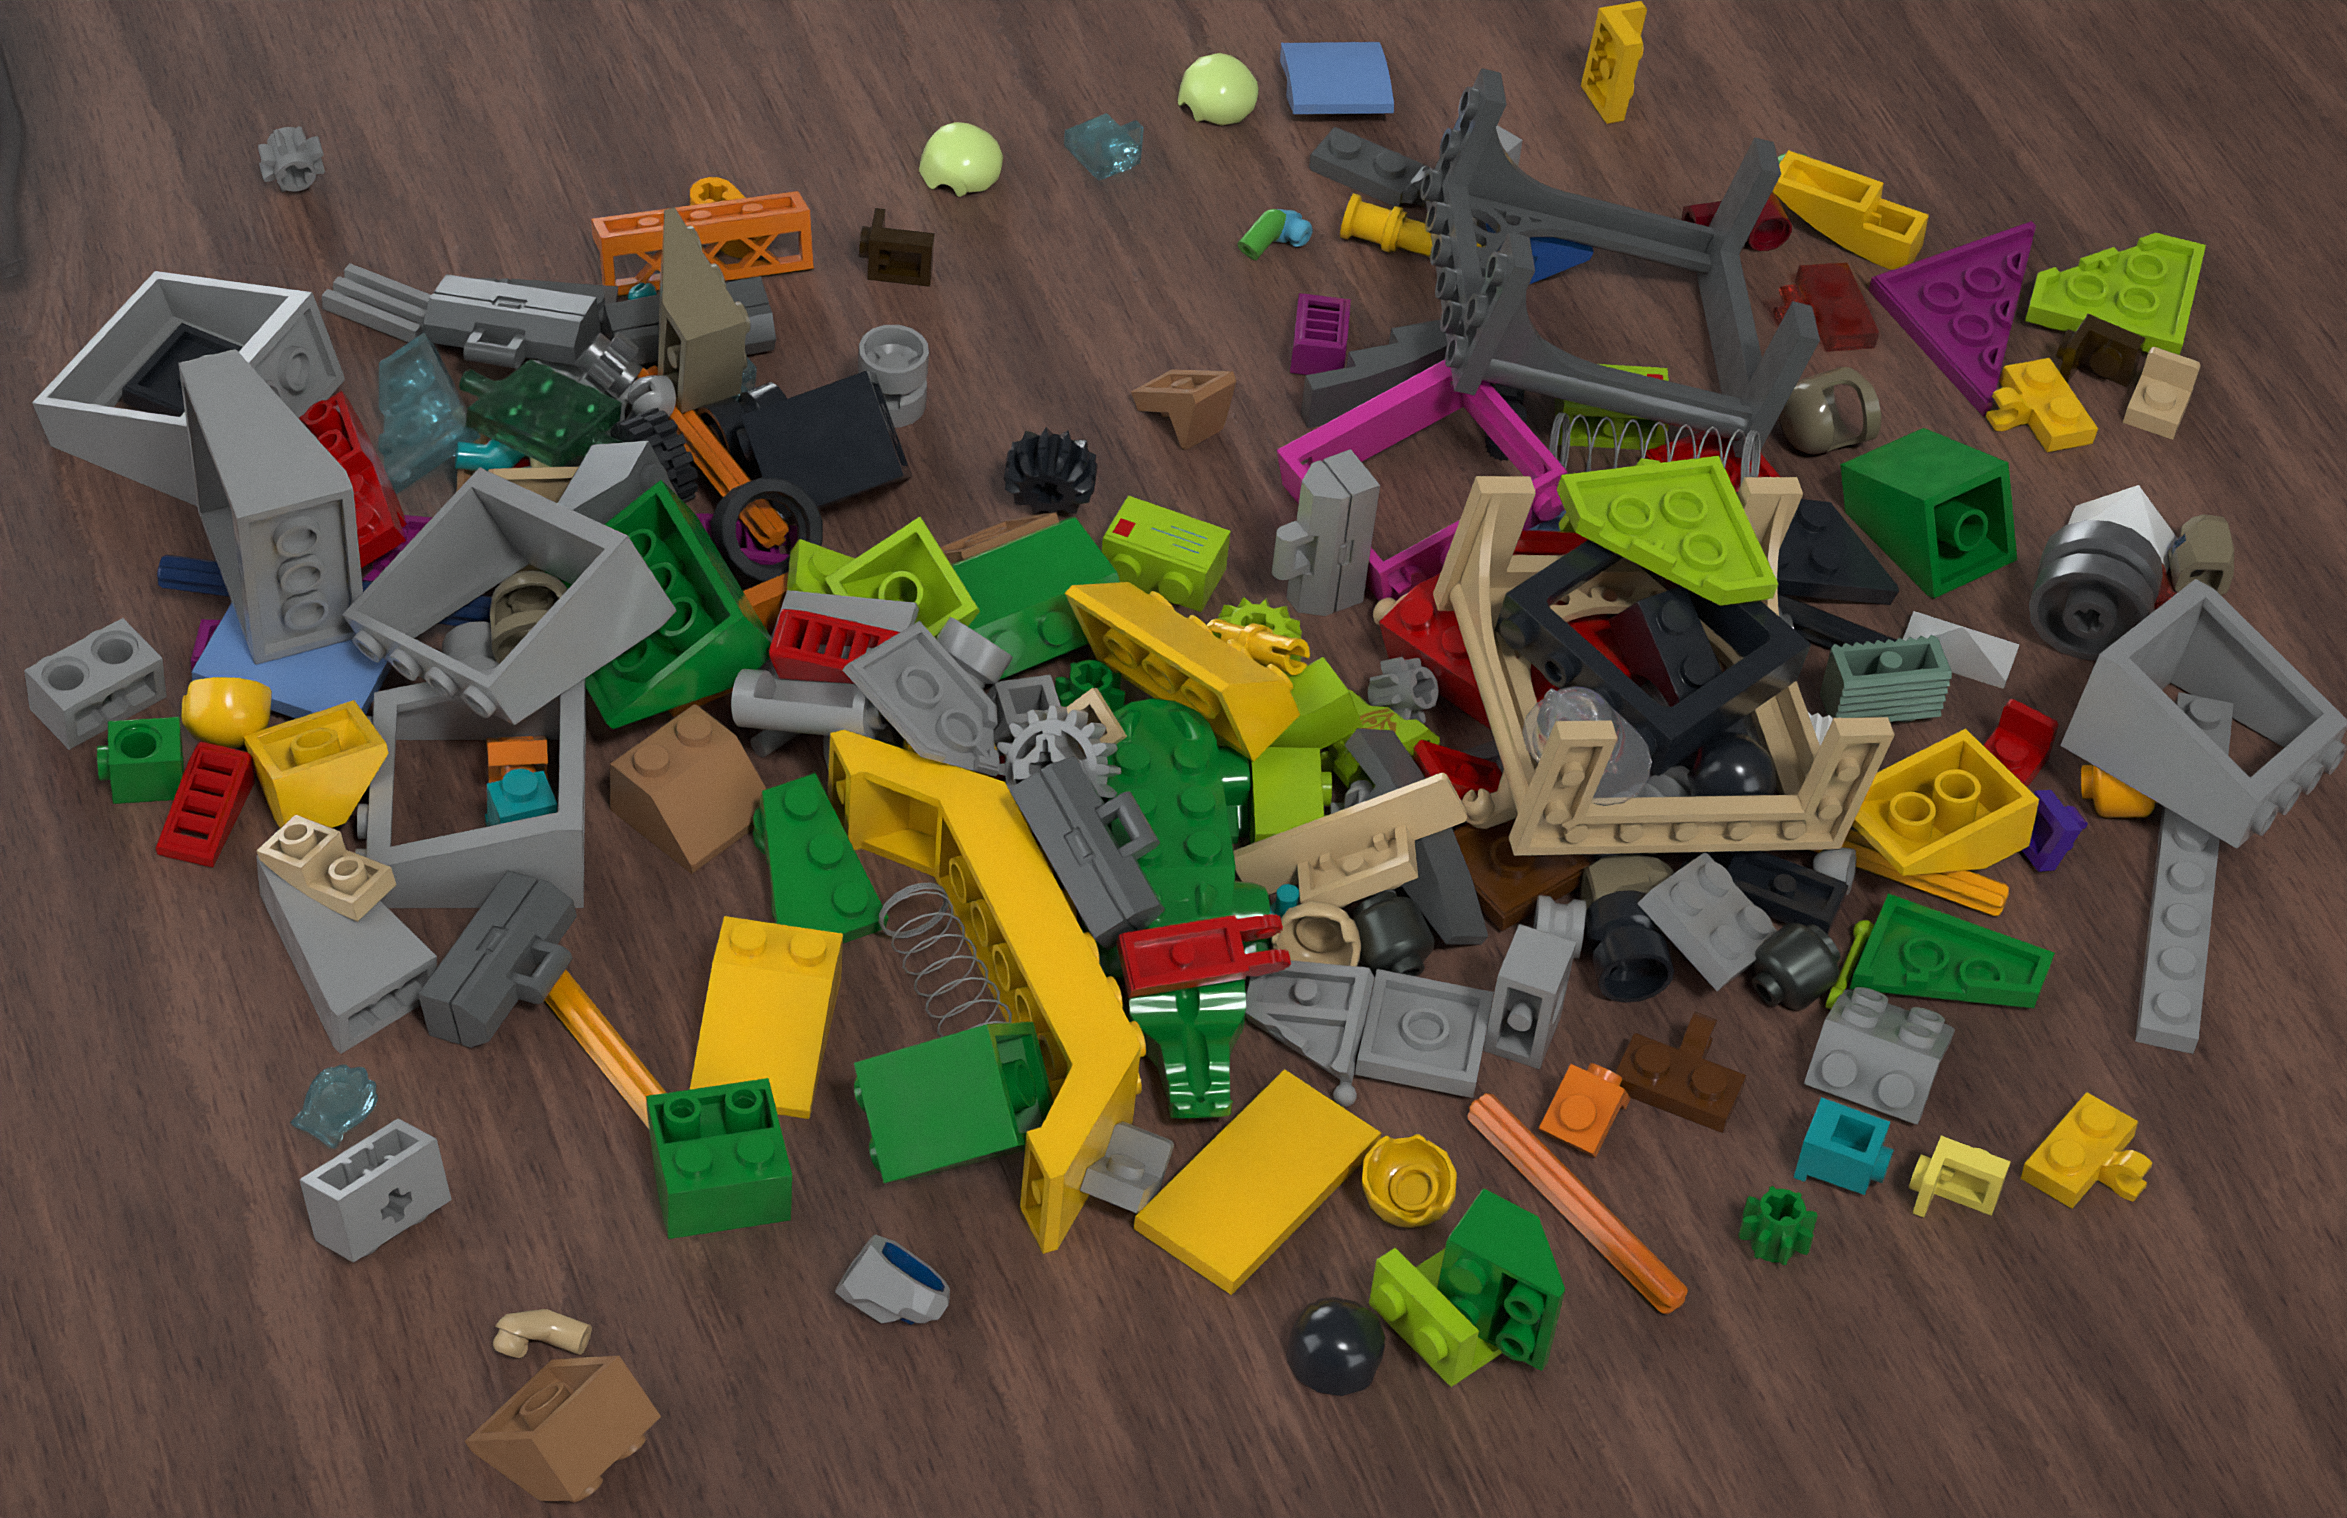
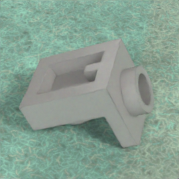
(1130, 1169)

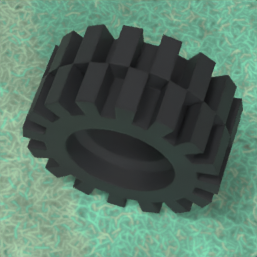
(667, 445)

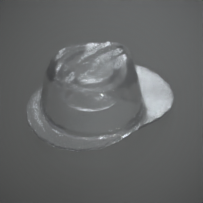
(1630, 759)

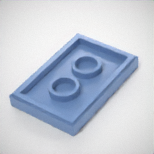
(299, 681)

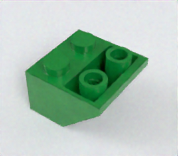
(719, 1158)
(1504, 1278)

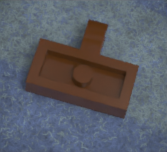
(1682, 1078)

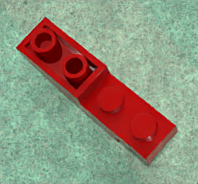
(376, 504)

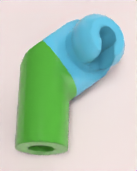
(1275, 226)

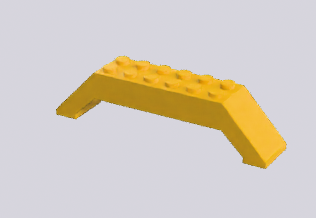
(1026, 934)

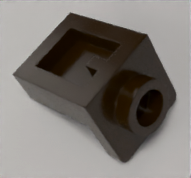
(896, 253)
(2100, 350)

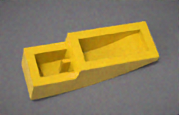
(1851, 210)

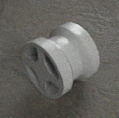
(1561, 919)

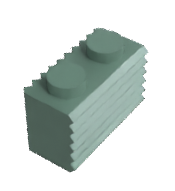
(1887, 680)

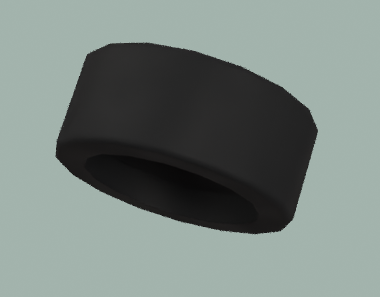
(727, 512)

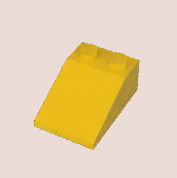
(1947, 809)
(769, 1010)

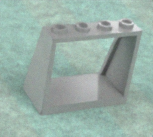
(279, 339)
(271, 510)
(474, 545)
(2154, 747)
(469, 864)

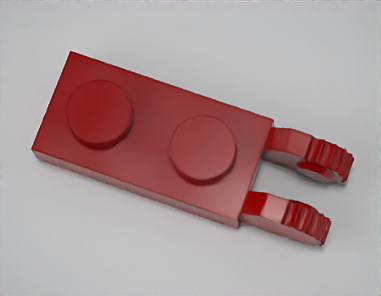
(1198, 954)

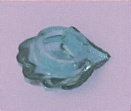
(336, 1103)

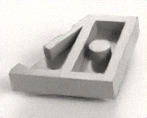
(1314, 1011)

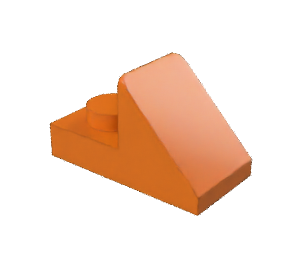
(516, 753)

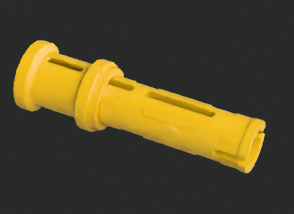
(1385, 227)

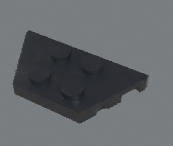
(1829, 560)

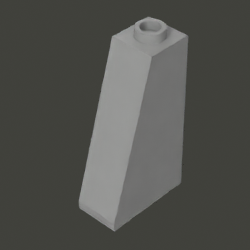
(352, 970)

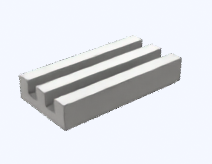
(387, 299)

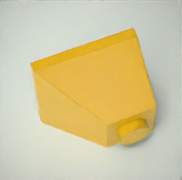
(317, 764)

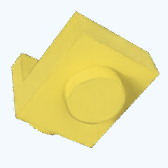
(1960, 1175)

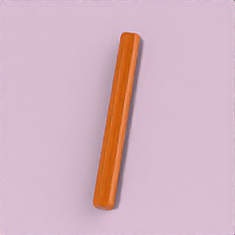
(725, 473)
(1578, 1204)

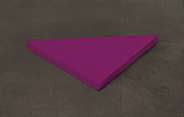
(1962, 307)

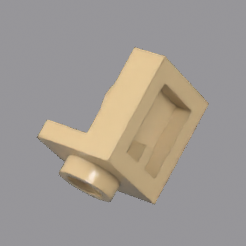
(2162, 393)

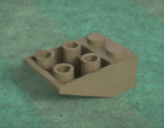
(698, 321)

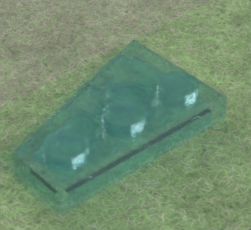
(420, 413)

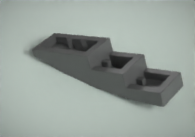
(1372, 372)
(1443, 882)

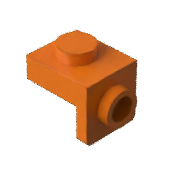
(1585, 1108)

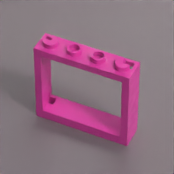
(1402, 413)

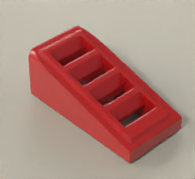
(810, 630)
(216, 771)

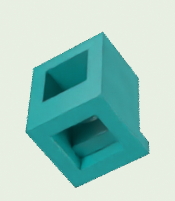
(519, 797)
(1845, 1147)

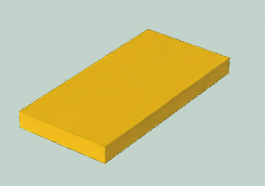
(1257, 1181)

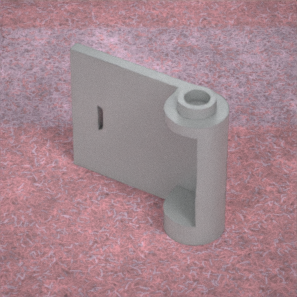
(815, 706)

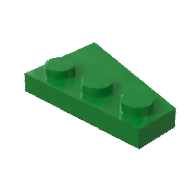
(814, 865)
(1948, 958)

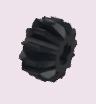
(1050, 472)

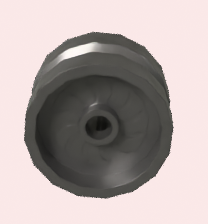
(2093, 586)

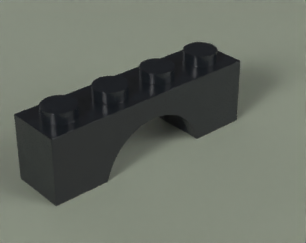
(1668, 647)

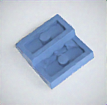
(1337, 78)

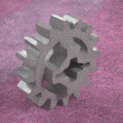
(1054, 743)

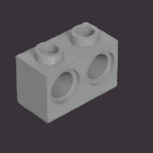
(95, 682)

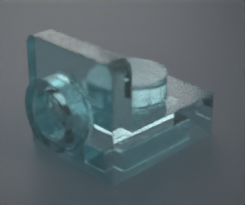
(1105, 146)

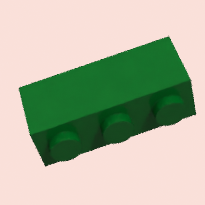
(1024, 590)

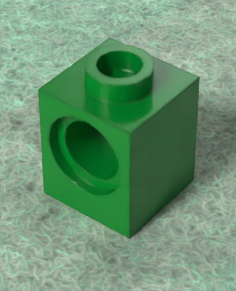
(142, 759)

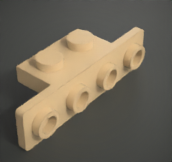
(1355, 848)

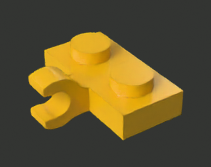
(2041, 398)
(2085, 1150)

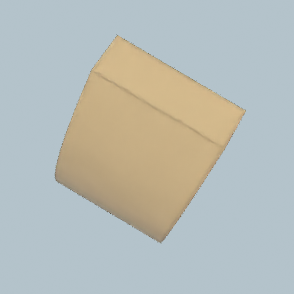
(321, 867)

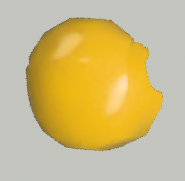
(225, 710)
(1408, 1181)

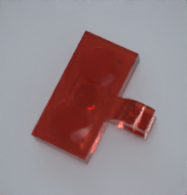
(1836, 303)

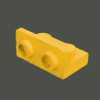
(1614, 59)

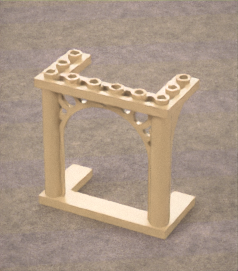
(1553, 798)

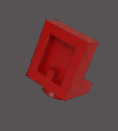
(2022, 740)

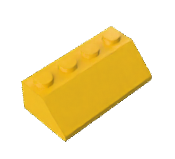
(1185, 664)

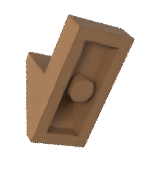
(1192, 399)

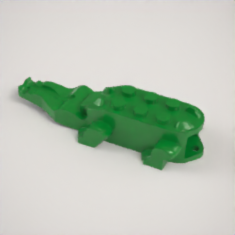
(1198, 809)

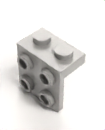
(1879, 1053)

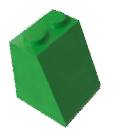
(1933, 508)
(953, 1100)

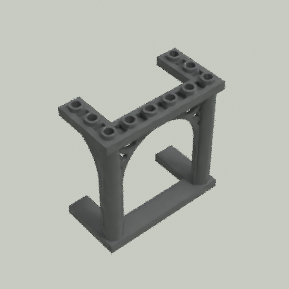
(1486, 289)

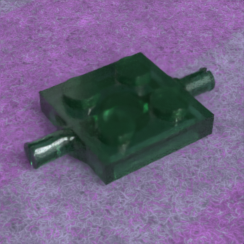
(540, 413)

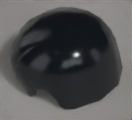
(1732, 767)
(1336, 1346)

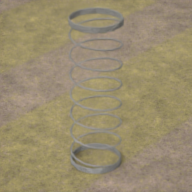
(1752, 438)
(904, 893)

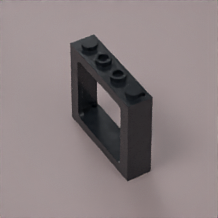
(1769, 649)

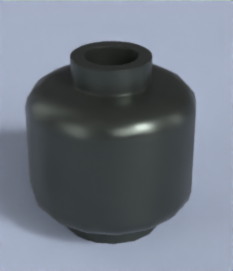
(1393, 934)
(1795, 966)

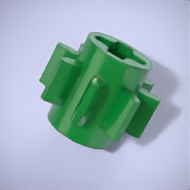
(1090, 675)
(1778, 1225)

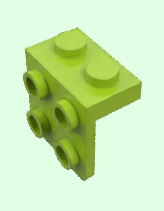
(1426, 1318)

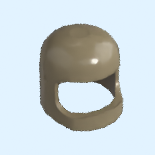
(1813, 420)
(519, 606)

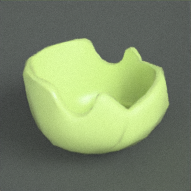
(1218, 89)
(961, 158)

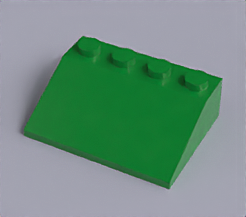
(703, 641)

